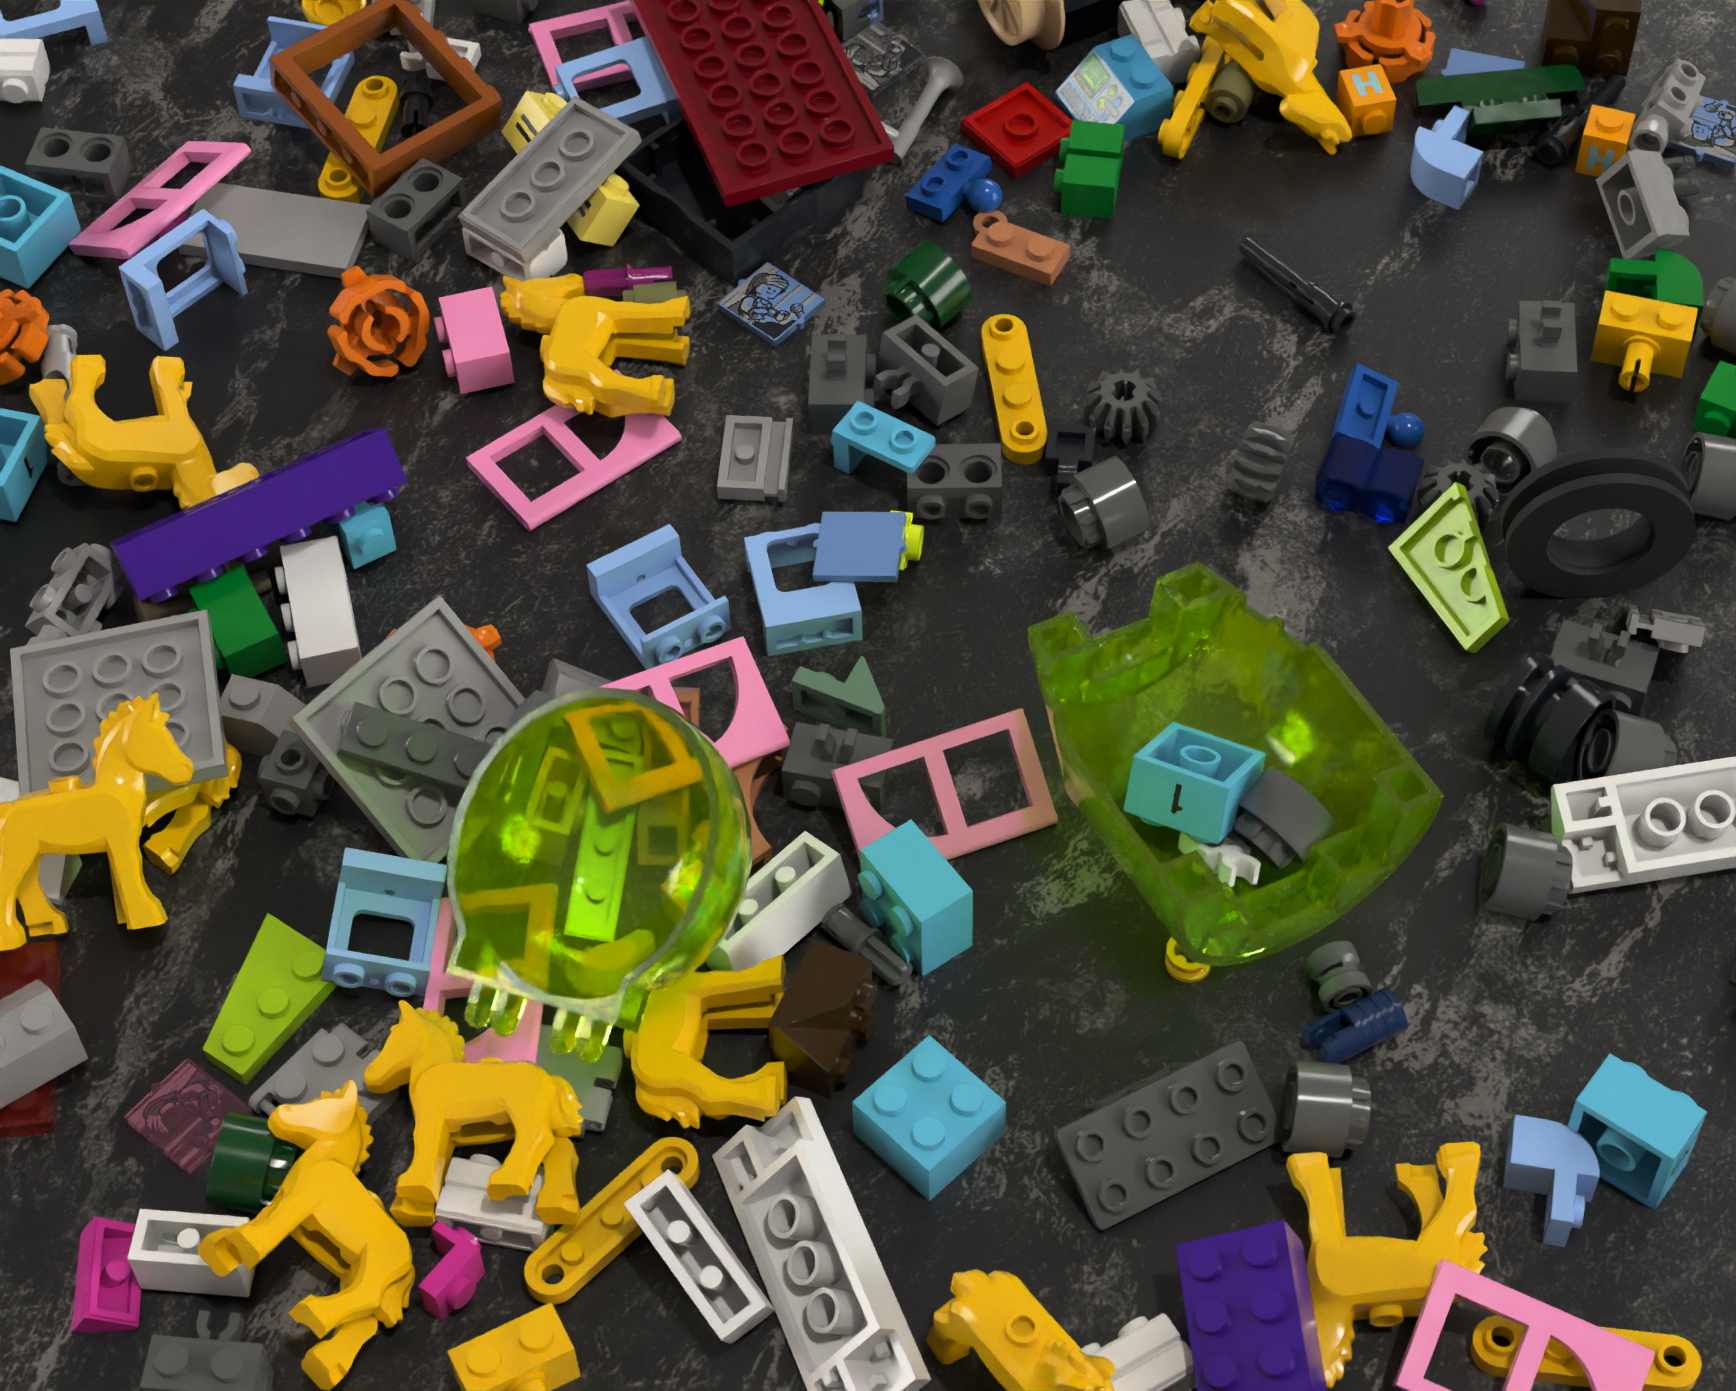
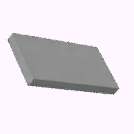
(549, 179)
(286, 229)

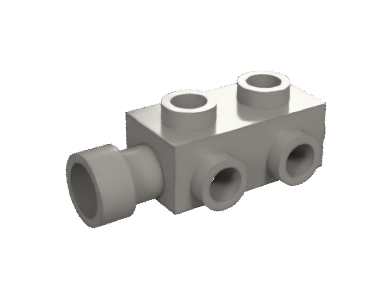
(1668, 108)
(71, 611)

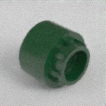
(926, 285)
(248, 1164)

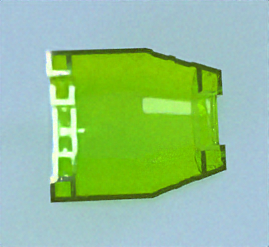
(1245, 679)

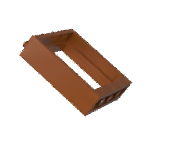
(375, 170)

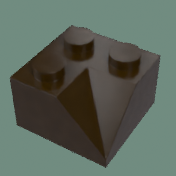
(1590, 34)
(823, 1018)

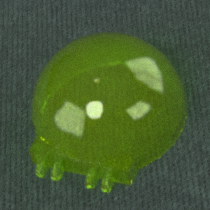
(593, 865)

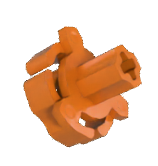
(1389, 33)
(376, 322)
(21, 332)

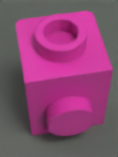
(456, 1275)

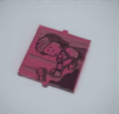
(185, 1114)

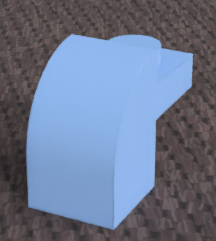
(1443, 163)
(1556, 1163)

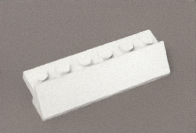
(1647, 824)
(817, 1257)

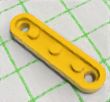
(1190, 105)
(372, 114)
(1014, 389)
(604, 1224)
(1562, 1368)

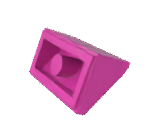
(105, 1283)

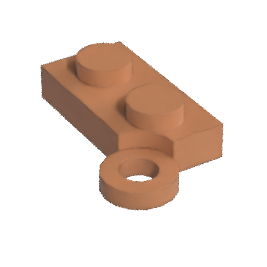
(1017, 249)

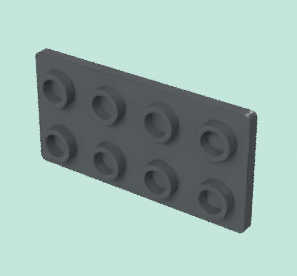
(1167, 1133)

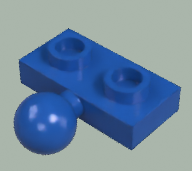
(951, 180)
(1367, 410)

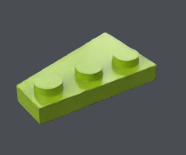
(1452, 568)
(268, 1000)

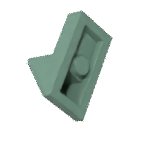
(846, 704)

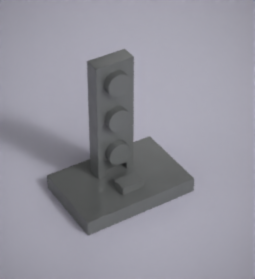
(419, 747)

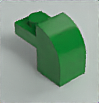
(1664, 279)

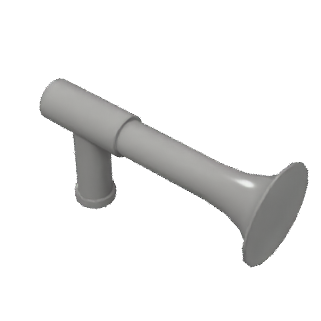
(941, 76)

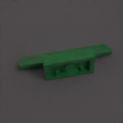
(1504, 98)

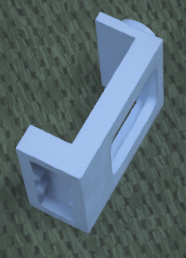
(68, 16)
(638, 55)
(255, 94)
(155, 309)
(643, 572)
(803, 616)
(389, 889)

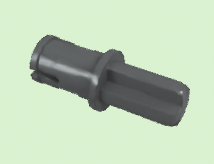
(867, 943)

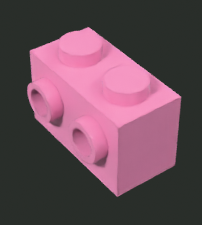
(475, 340)

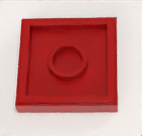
(1018, 129)

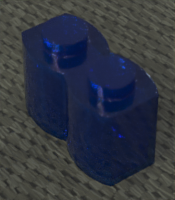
(1369, 480)

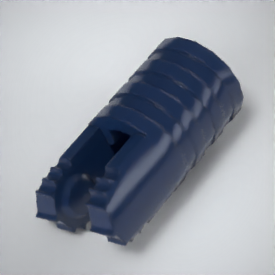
(1357, 1026)

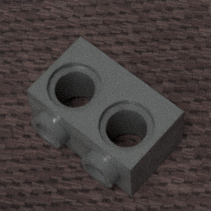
(81, 164)
(417, 209)
(957, 482)

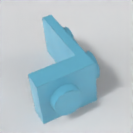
(879, 435)
(365, 534)

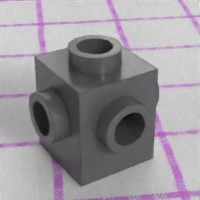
(294, 777)

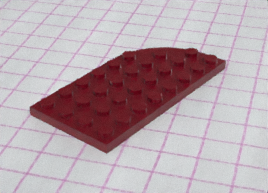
(764, 92)

